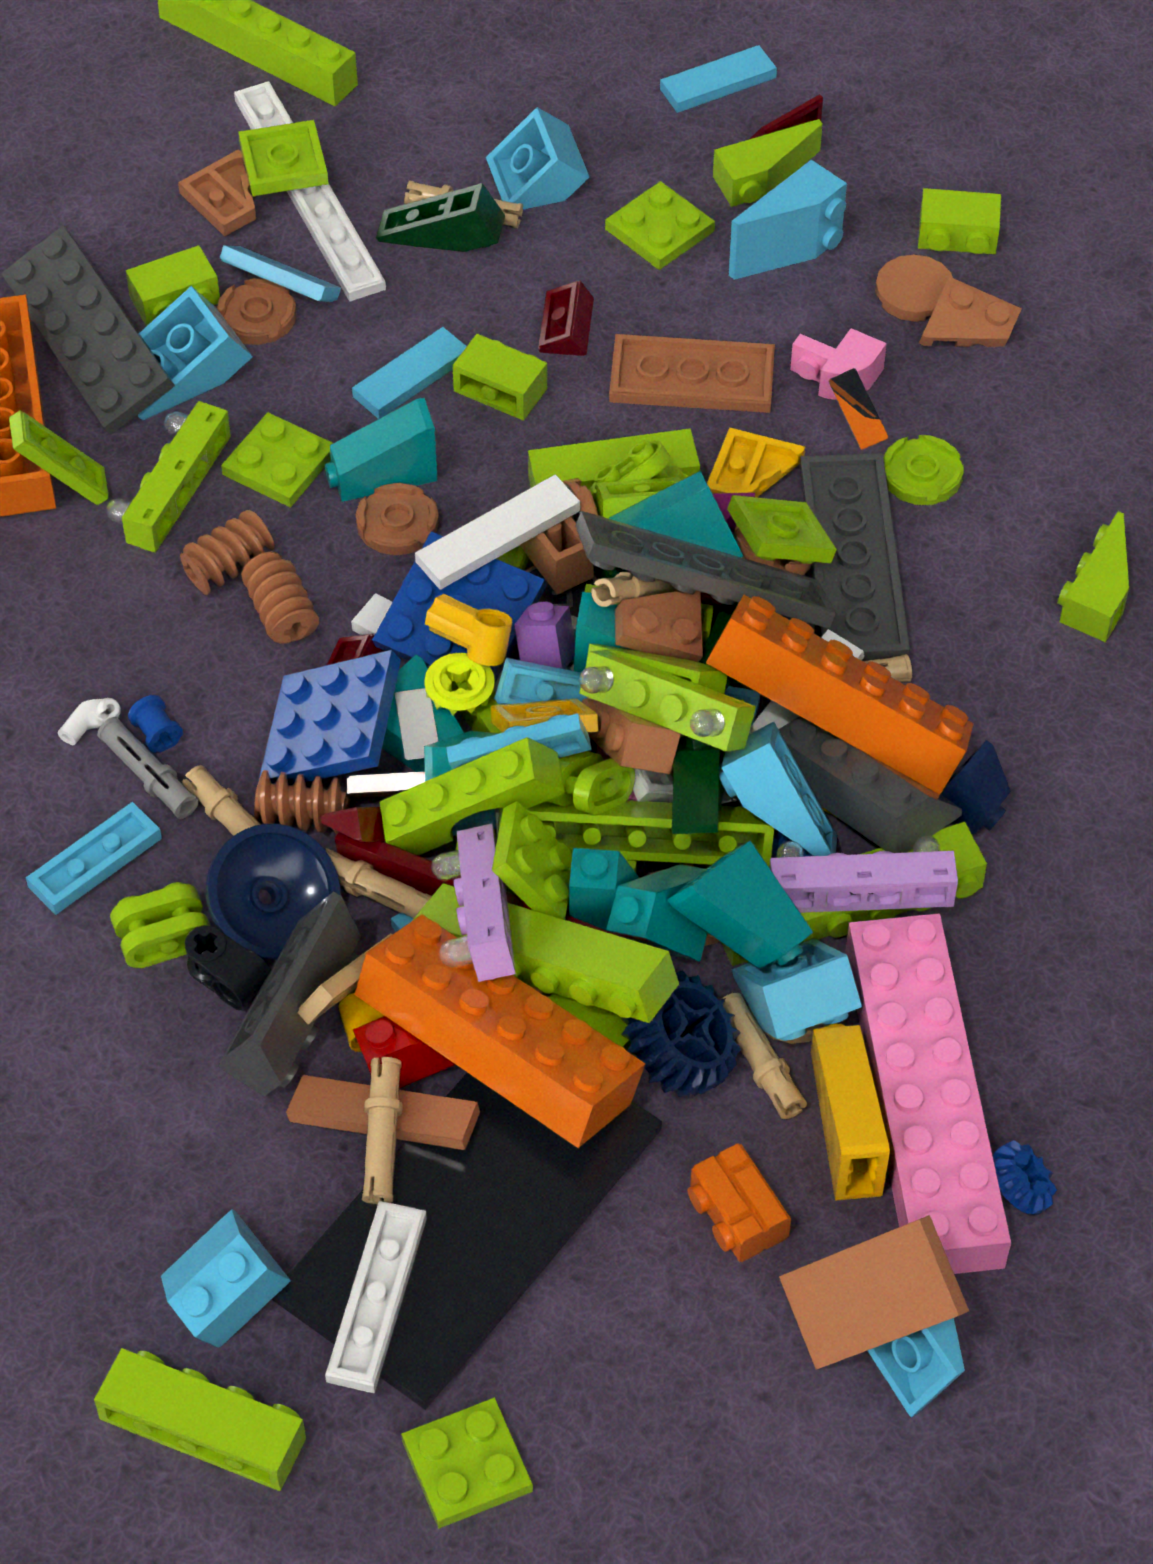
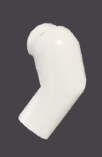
(87, 716)

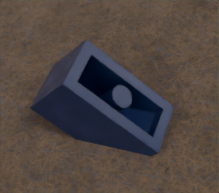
(979, 789)

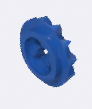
(1023, 1178)

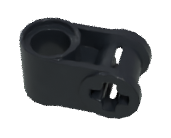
(224, 966)

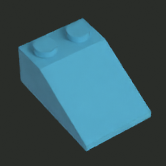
(789, 223)
(193, 349)
(777, 791)
(921, 1364)

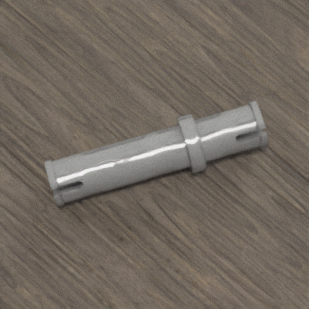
(176, 797)

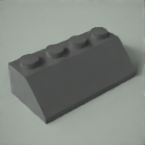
(865, 791)
(272, 1029)

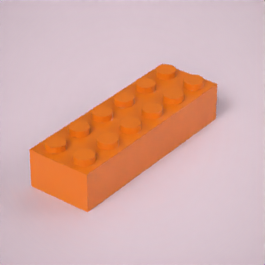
(22, 483)
(842, 693)
(501, 1033)

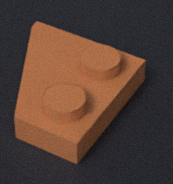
(221, 193)
(970, 317)
(661, 624)

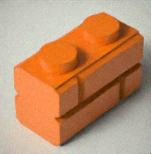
(739, 1203)

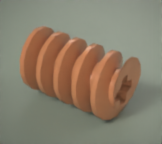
(225, 549)
(279, 598)
(298, 801)

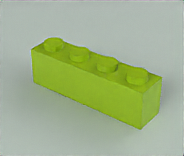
(587, 458)
(201, 1418)

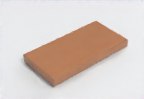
(692, 373)
(874, 1293)

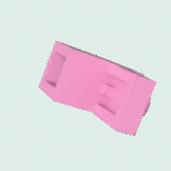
(822, 362)

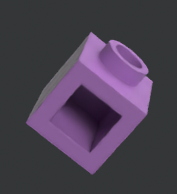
(546, 635)

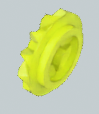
(458, 668)

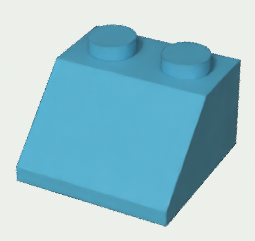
(537, 162)
(802, 992)
(222, 1281)

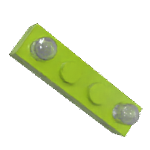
(175, 477)
(667, 700)

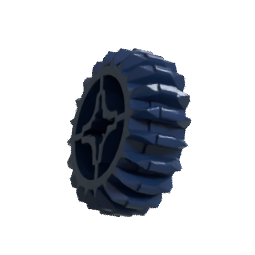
(698, 1056)

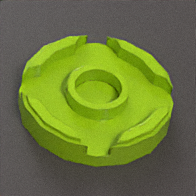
(923, 470)

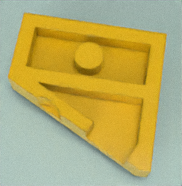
(752, 463)

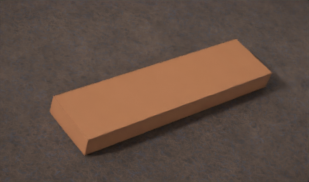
(423, 1117)

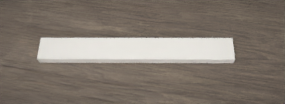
(318, 206)

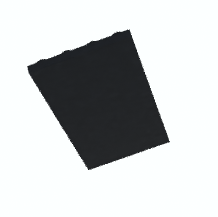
(487, 1234)

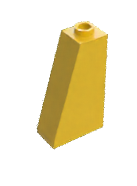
(849, 1112)

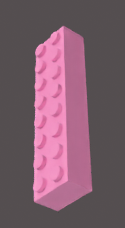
(927, 1088)

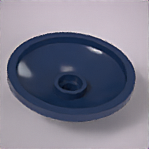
(270, 859)

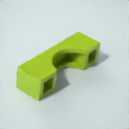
(427, 812)

